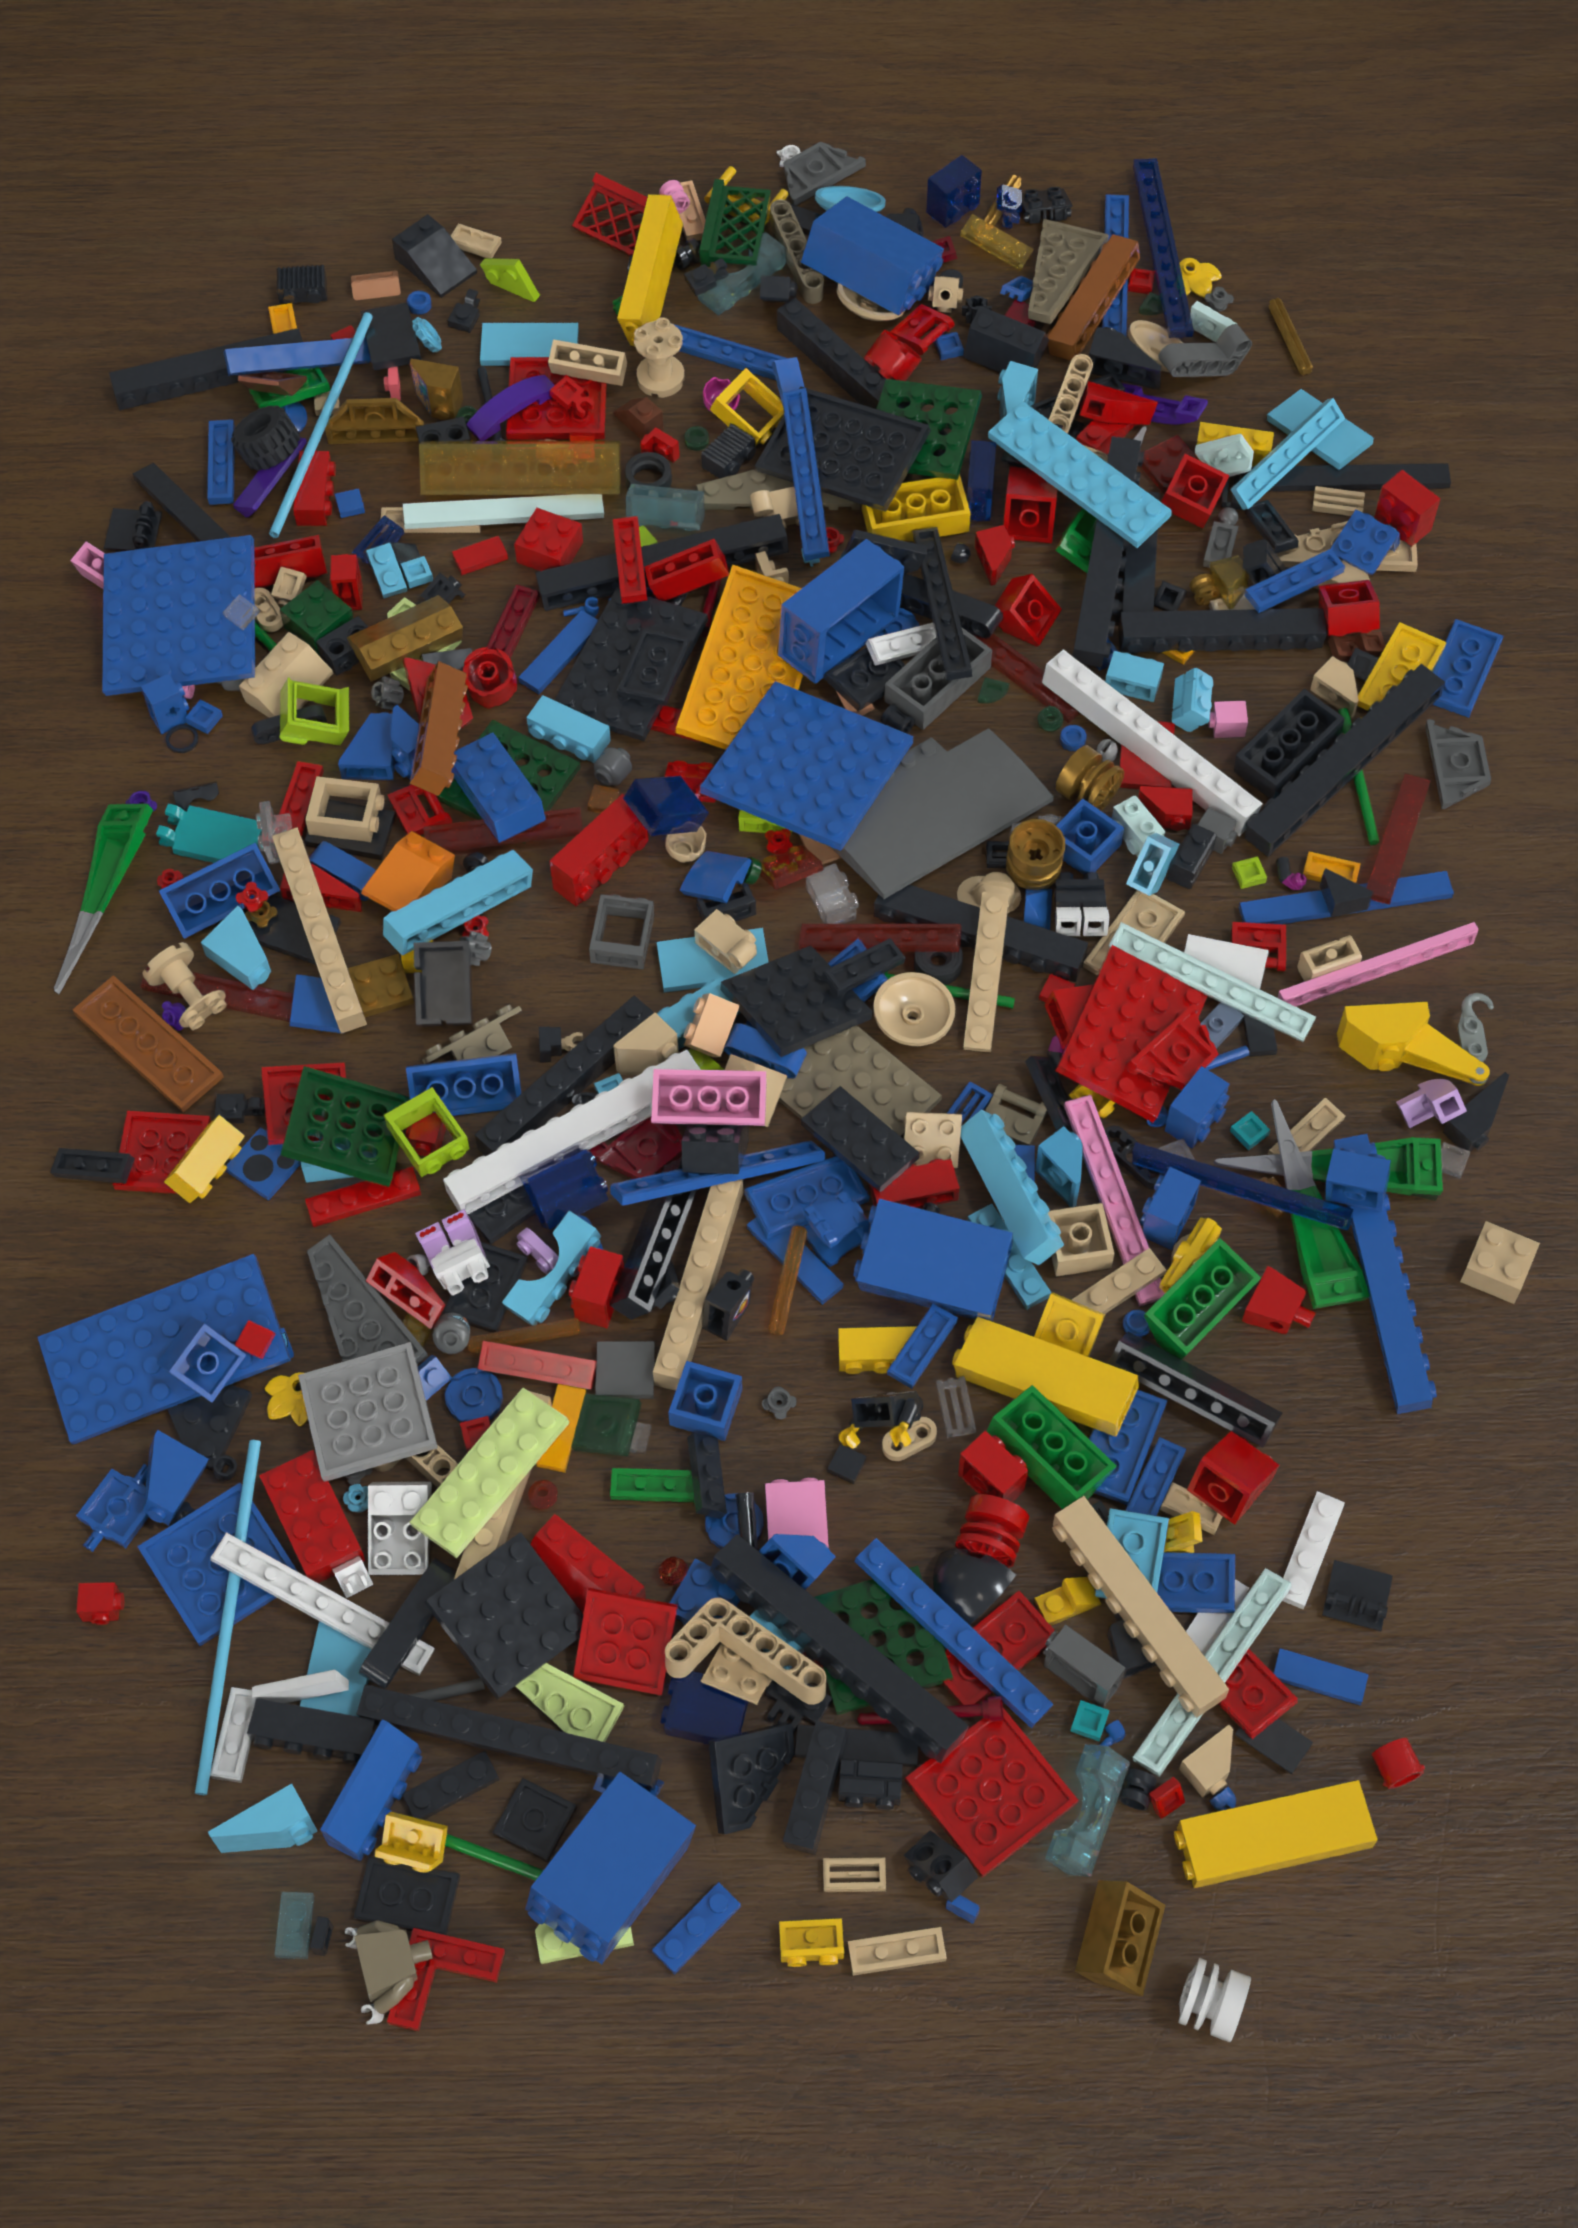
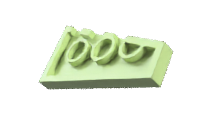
(571, 1703)

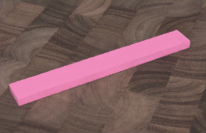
(1380, 965)
(1110, 1188)

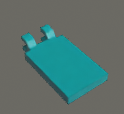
(207, 833)

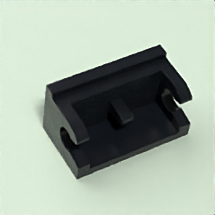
(739, 906)

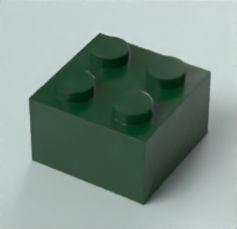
(315, 614)

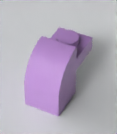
(1432, 1099)

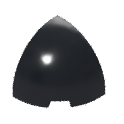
(969, 1583)

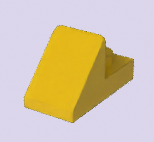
(1183, 1533)
(1067, 1601)

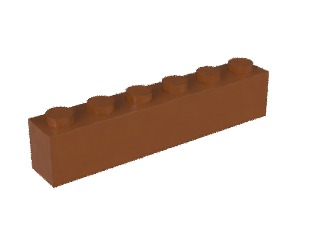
(1093, 297)
(439, 729)

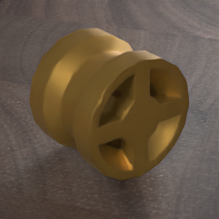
(1204, 589)

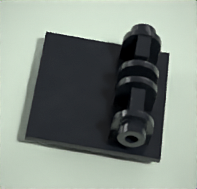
(1037, 203)
(133, 528)
(1357, 1595)

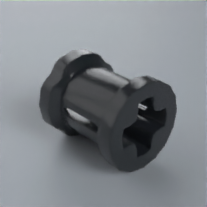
(897, 719)

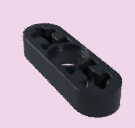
(268, 729)
(1126, 1139)

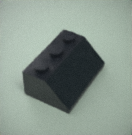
(999, 339)

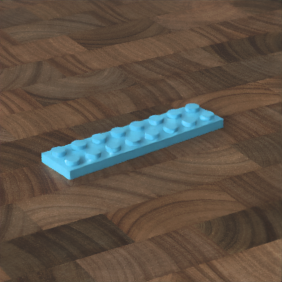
(1080, 474)

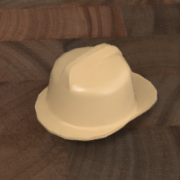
(996, 882)

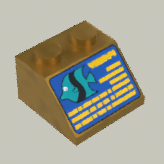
(437, 388)

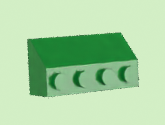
(1200, 1299)
(1052, 1447)

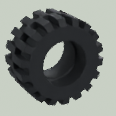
(265, 437)

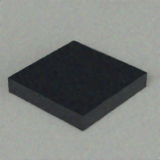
(535, 1819)

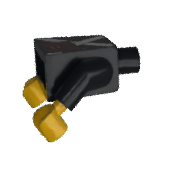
(882, 1411)

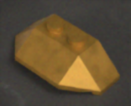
(372, 422)

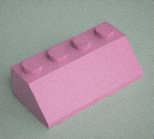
(709, 1097)

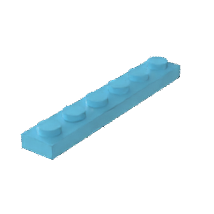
(1287, 454)

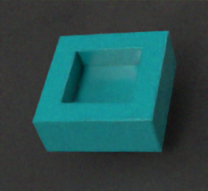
(1250, 1130)
(1089, 1720)

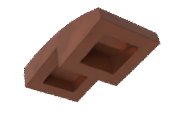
(1343, 646)

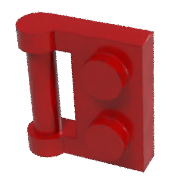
(918, 323)
(412, 813)
(1262, 936)

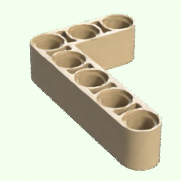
(1070, 399)
(746, 1646)

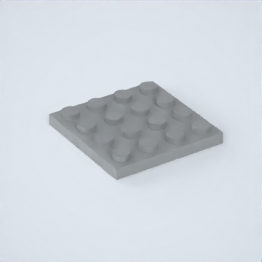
(367, 1411)

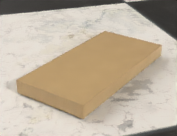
(1143, 913)

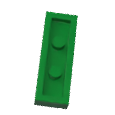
(651, 1485)

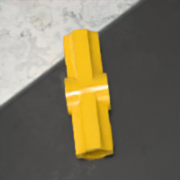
(1189, 1251)

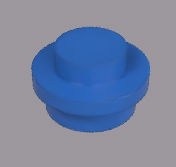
(1136, 1323)

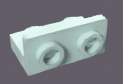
(1208, 321)

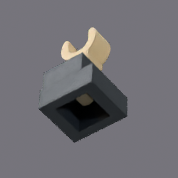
(552, 1043)

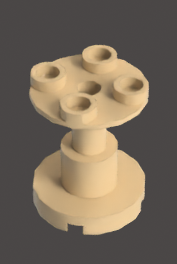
(659, 371)
(172, 969)

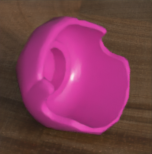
(713, 389)

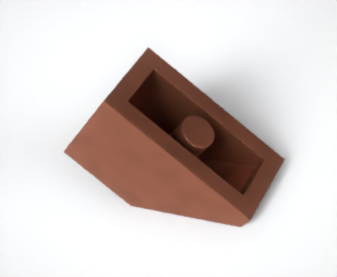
(640, 416)

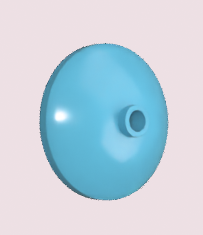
(831, 195)

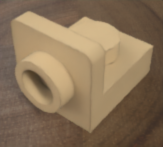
(767, 568)
(287, 585)

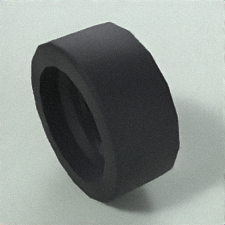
(644, 461)

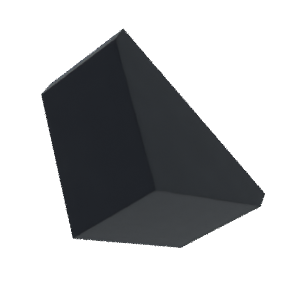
(1343, 895)

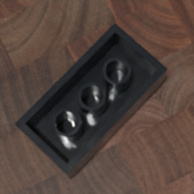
(1288, 744)

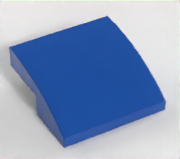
(715, 876)

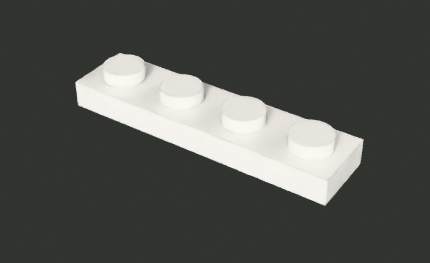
(1311, 1548)

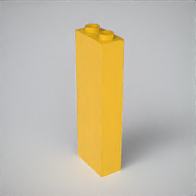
(650, 265)
(1072, 1382)
(1275, 1834)

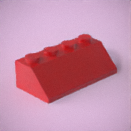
(580, 1564)

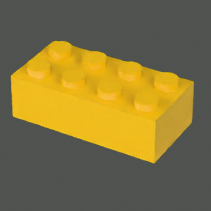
(922, 506)

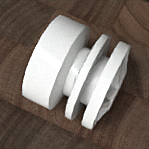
(1214, 1999)

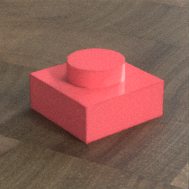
(392, 383)

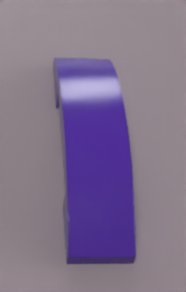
(507, 403)
(1172, 411)

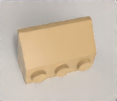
(287, 659)

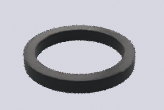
(182, 750)

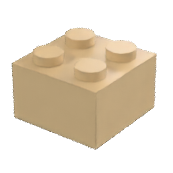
(1084, 1238)
(1500, 1262)

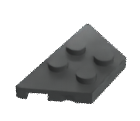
(818, 168)
(1457, 763)

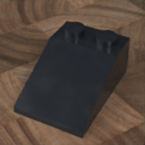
(432, 256)
(1117, 354)

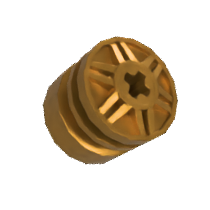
(1089, 778)
(1035, 854)

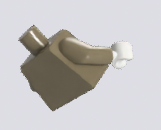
(386, 1964)

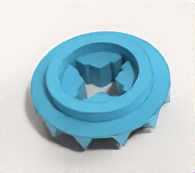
(427, 334)

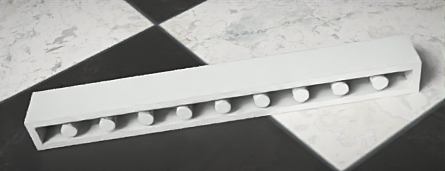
(1148, 739)
(580, 1128)

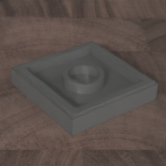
(625, 1369)

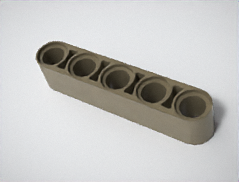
(789, 234)

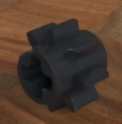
(971, 307)

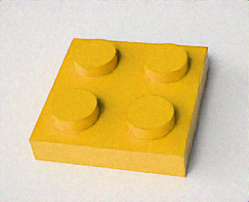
(1069, 1325)

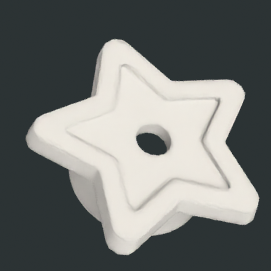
(786, 152)

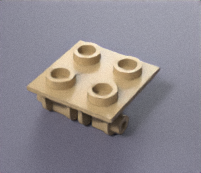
(934, 1135)
(735, 1676)

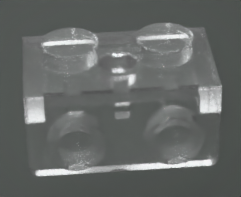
(270, 826)

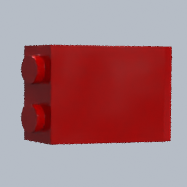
(1029, 506)
(1232, 1477)

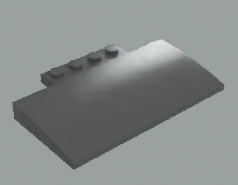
(940, 809)

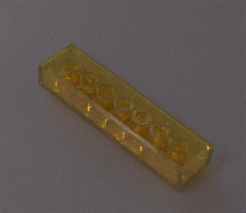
(519, 467)

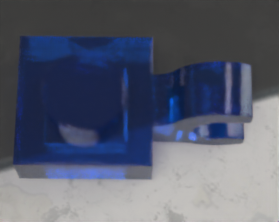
(1010, 202)

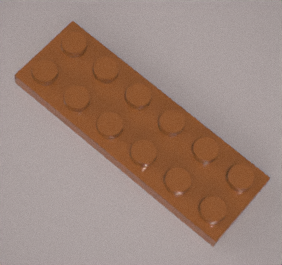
(148, 1044)

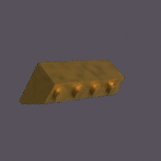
(407, 634)

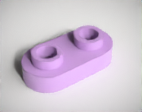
(531, 1244)

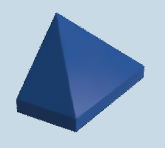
(1038, 907)

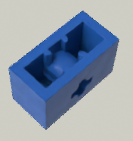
(165, 702)

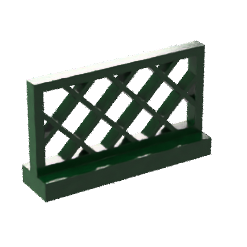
(716, 218)

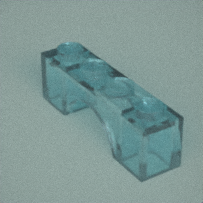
(739, 284)
(1101, 1778)

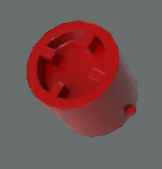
(1397, 1763)

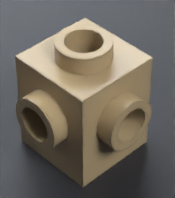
(949, 284)

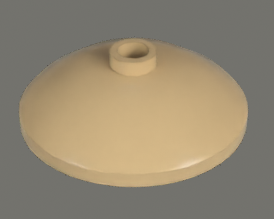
(864, 307)
(1150, 339)
(917, 997)

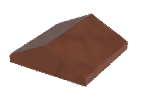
(273, 382)

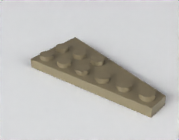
(1061, 264)
(736, 490)

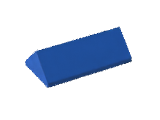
(469, 1084)

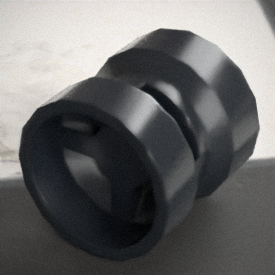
(687, 254)
(1137, 1789)

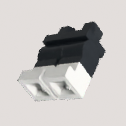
(1080, 898)

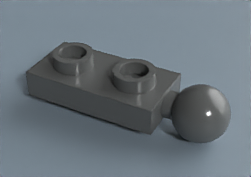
(1222, 536)

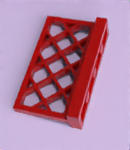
(619, 195)

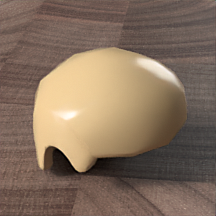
(686, 846)

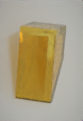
(1230, 579)

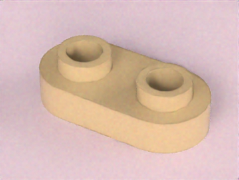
(268, 610)
(917, 1443)

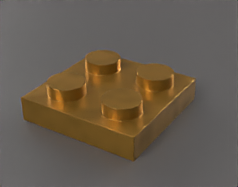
(381, 985)

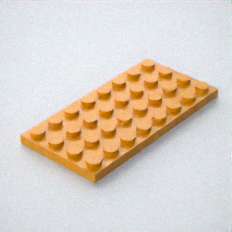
(738, 659)

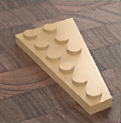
(1319, 541)

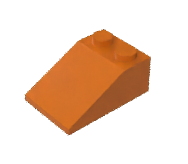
(409, 872)

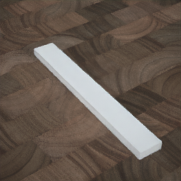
(310, 1597)

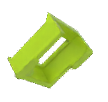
(301, 730)

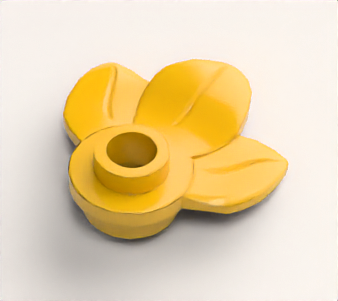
(1201, 278)
(286, 1399)

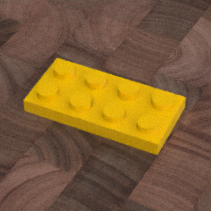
(1403, 652)

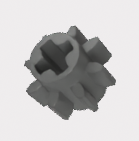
(387, 693)
(480, 947)

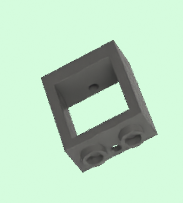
(621, 954)
(1083, 1665)

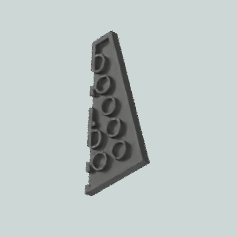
(355, 1310)

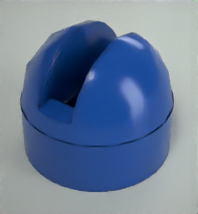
(1161, 1119)
(1222, 1799)

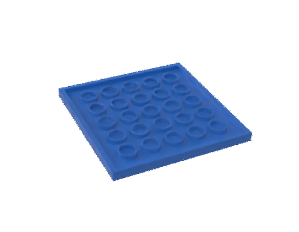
(169, 618)
(807, 765)

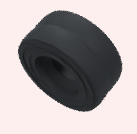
(944, 973)

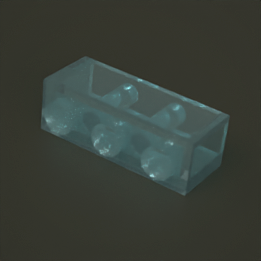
(666, 506)

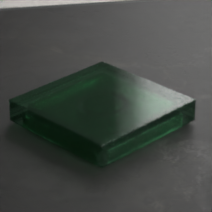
(606, 1425)

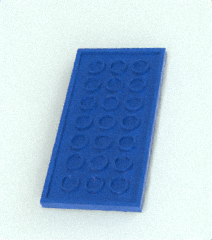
(107, 1362)

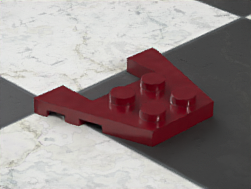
(641, 1149)

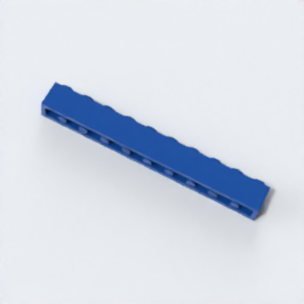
(1389, 1299)

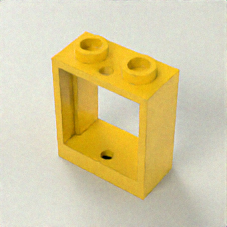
(760, 393)

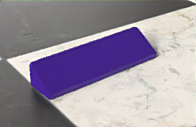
(263, 483)

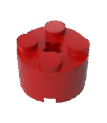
(892, 357)
(502, 679)

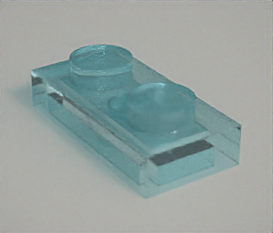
(294, 1925)

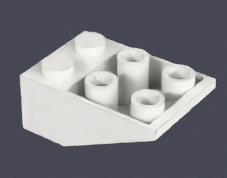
(392, 1540)

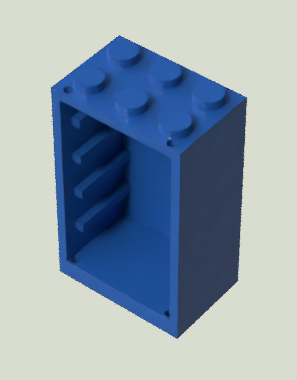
(872, 255)
(840, 610)
(933, 1260)
(609, 1868)

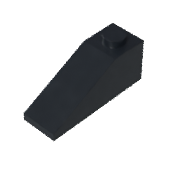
(1472, 1127)

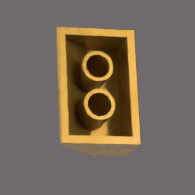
(1120, 1937)

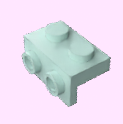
(1227, 454)
(1137, 823)

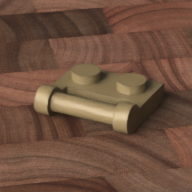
(1017, 1126)

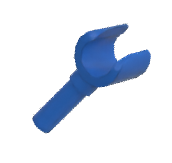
(590, 608)
(1116, 1733)

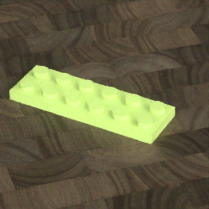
(489, 1472)

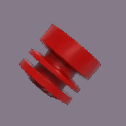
(993, 1528)

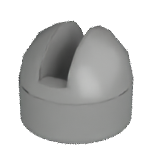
(1111, 752)
(421, 1262)

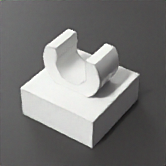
(352, 1577)

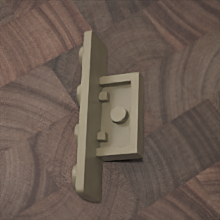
(483, 1041)

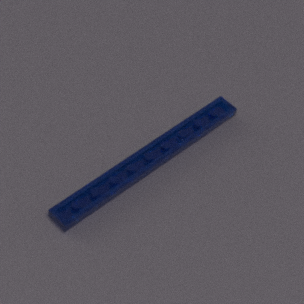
(1163, 248)

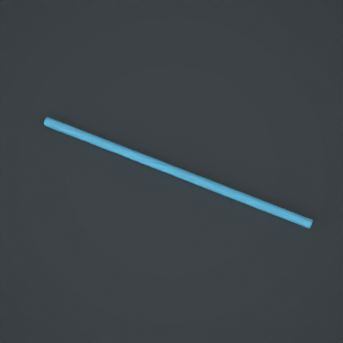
(320, 426)
(226, 1625)

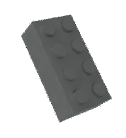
(921, 684)

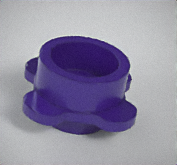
(142, 797)
(172, 1014)

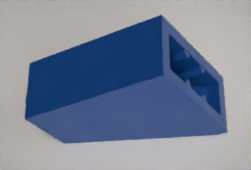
(370, 751)
(170, 1477)

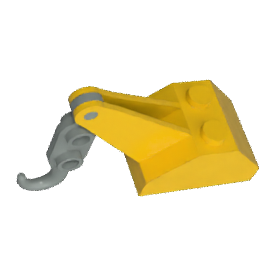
(1399, 1033)

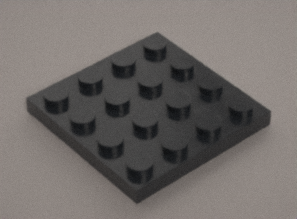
(793, 1002)
(507, 1615)

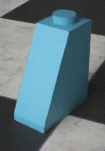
(237, 950)

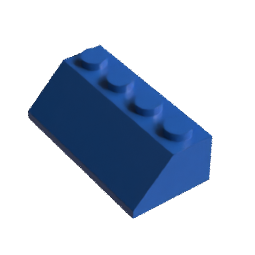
(212, 891)
(371, 1791)

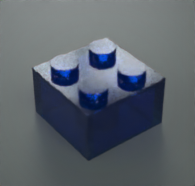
(954, 191)

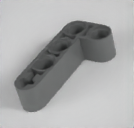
(1207, 358)

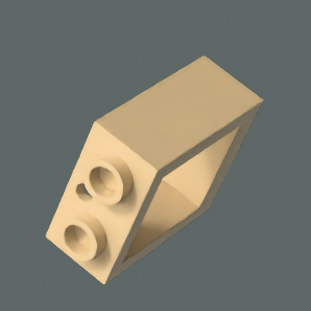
(342, 828)

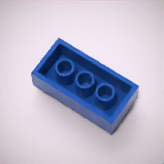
(497, 788)

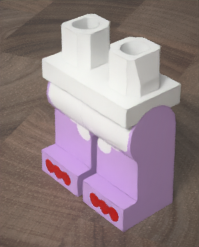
(456, 1262)

